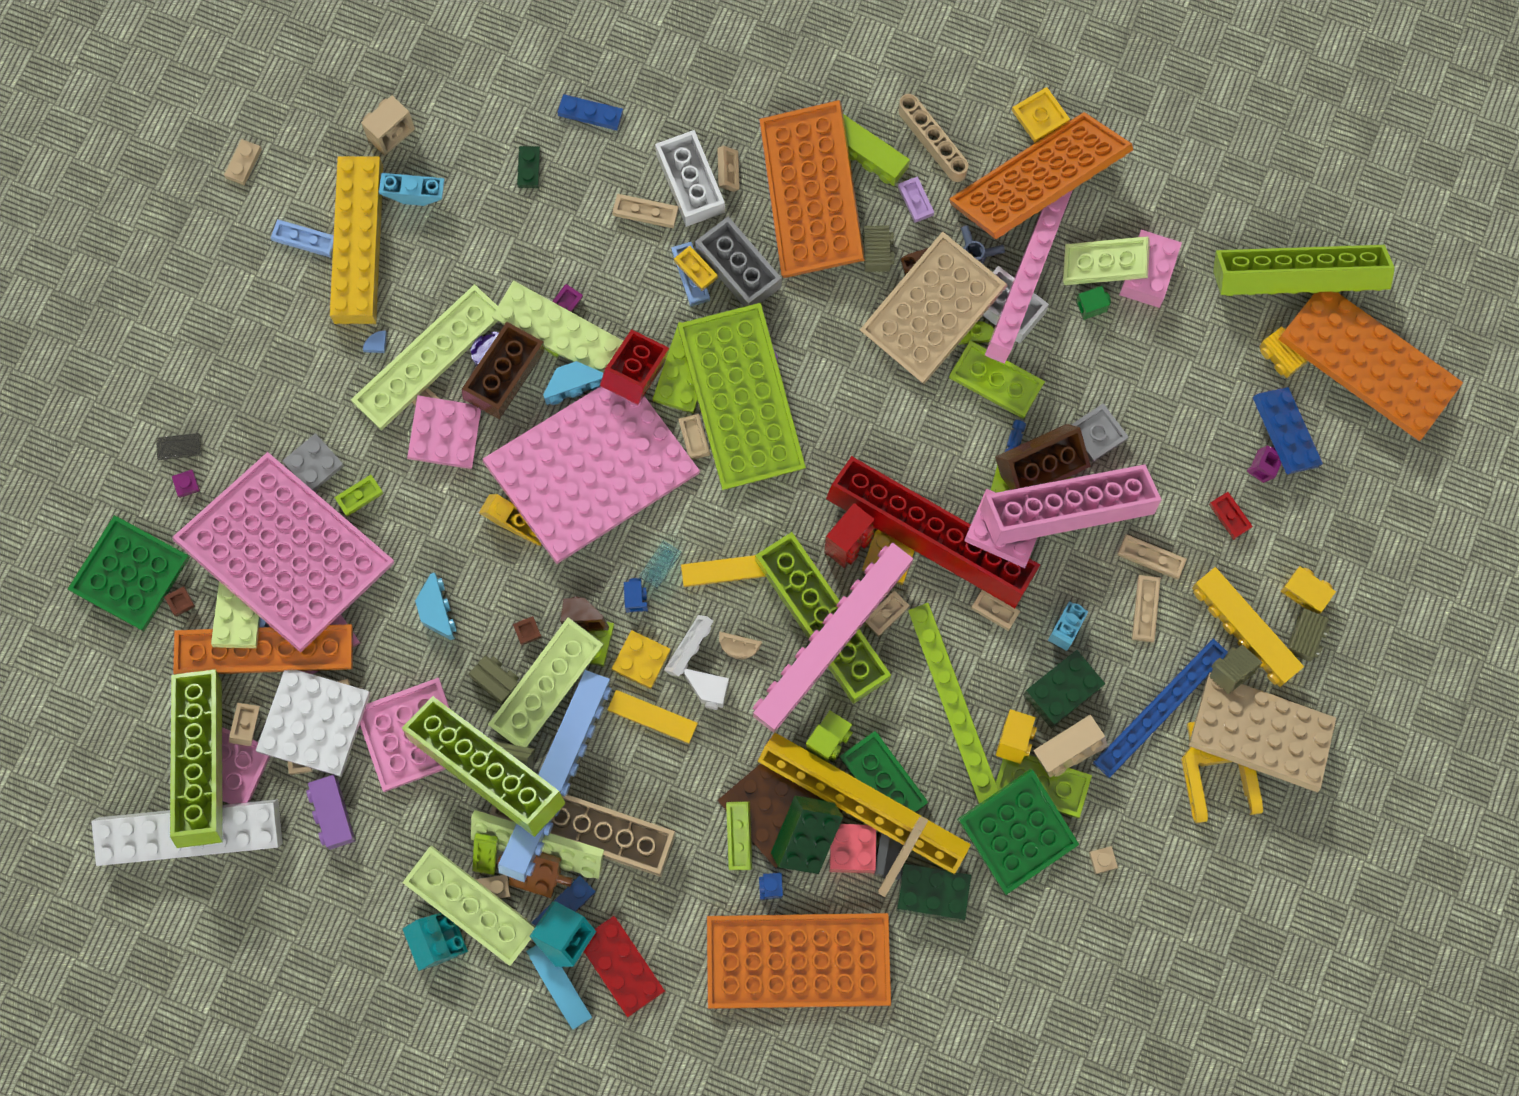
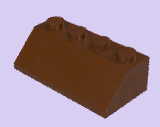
(1044, 458)

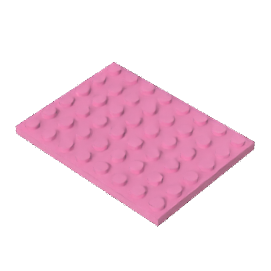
(589, 469)
(283, 551)

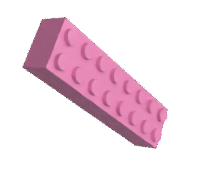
(1070, 504)

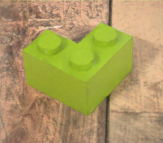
(828, 737)

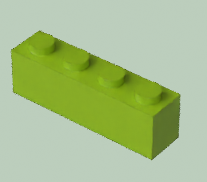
(874, 153)

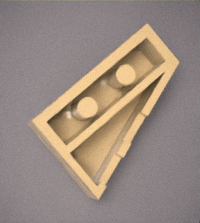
(1071, 747)

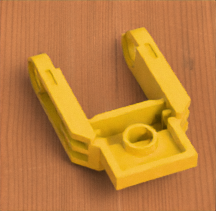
(1193, 759)

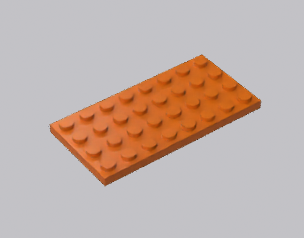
(1040, 175)
(811, 189)
(1371, 362)
(798, 961)

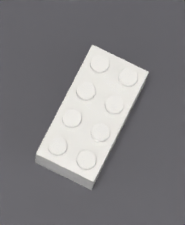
(690, 178)

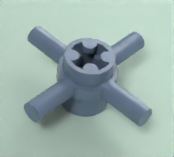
(978, 248)

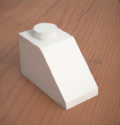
(708, 688)

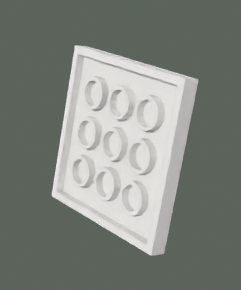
(313, 722)

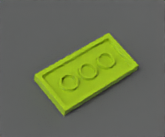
(675, 382)
(998, 382)
(1066, 790)

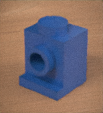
(635, 595)
(771, 886)

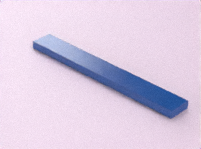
(1159, 709)

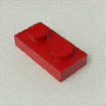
(1230, 515)

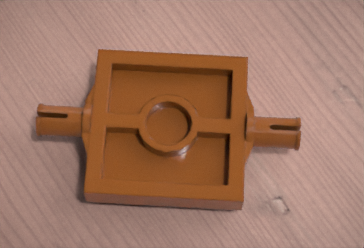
(544, 877)

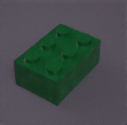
(1064, 689)
(806, 834)
(933, 893)

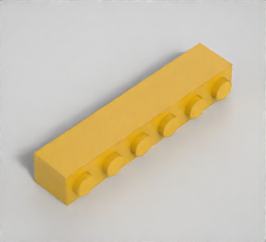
(1246, 626)

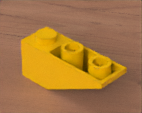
(507, 516)

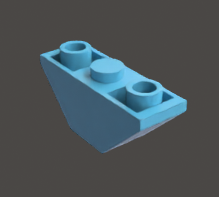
(411, 189)
(571, 381)
(434, 608)
(1068, 625)

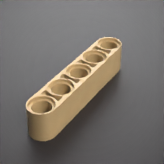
(929, 129)

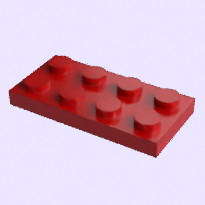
(622, 967)

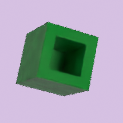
(1093, 302)

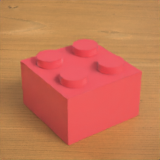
(853, 849)

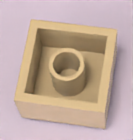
(388, 125)

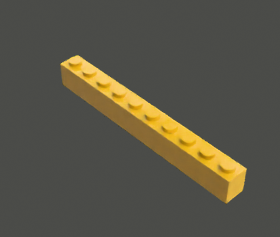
(862, 801)

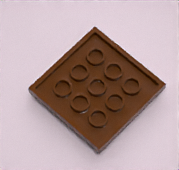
(769, 803)

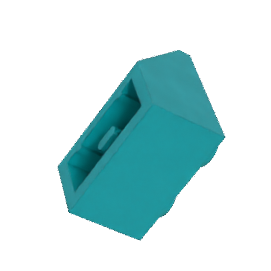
(562, 935)
(434, 940)

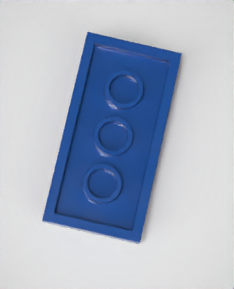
(1287, 430)

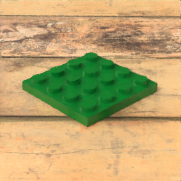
(128, 573)
(1018, 831)

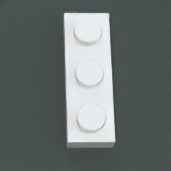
(689, 645)

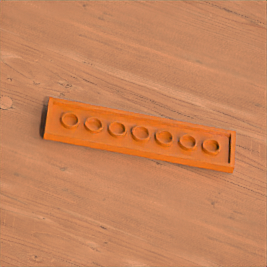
(273, 653)

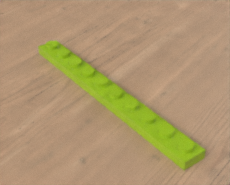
(953, 702)

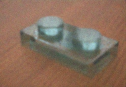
(660, 564)

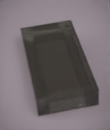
(178, 446)

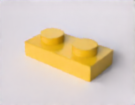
(695, 268)

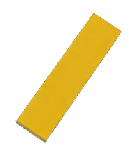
(720, 571)
(652, 716)

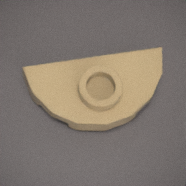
(738, 646)

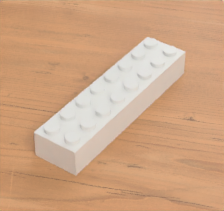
(148, 838)

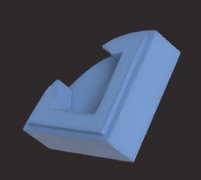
(376, 343)

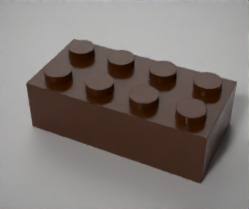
(503, 370)

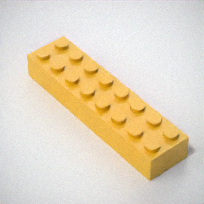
(356, 240)

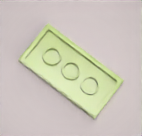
(1106, 260)

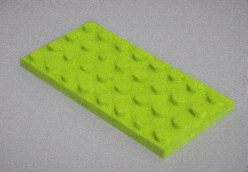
(741, 396)

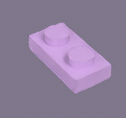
(916, 199)

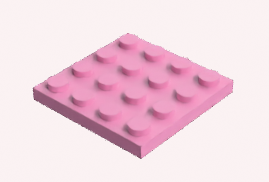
(393, 755)

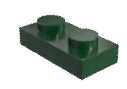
(528, 167)

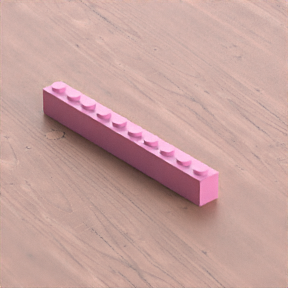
(1026, 280)
(832, 638)

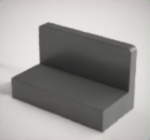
(886, 856)

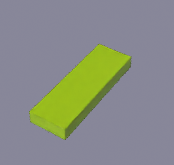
(739, 835)

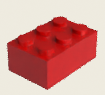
(634, 366)
(849, 536)

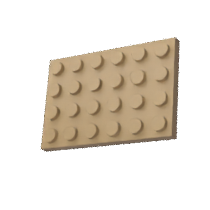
(933, 307)
(1264, 733)

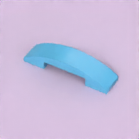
(560, 988)

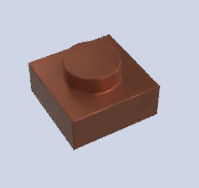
(179, 601)
(527, 630)

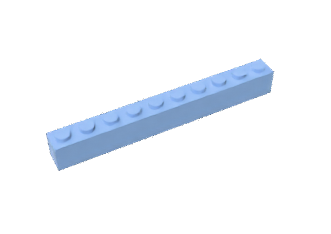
(558, 768)

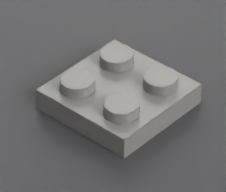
(1100, 432)
(313, 462)

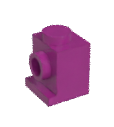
(1265, 464)

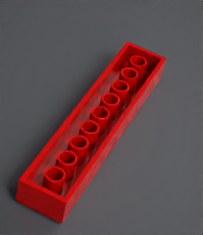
(928, 530)

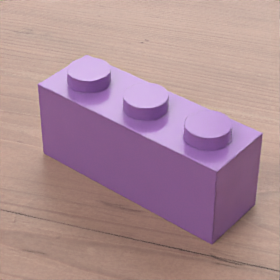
(330, 812)

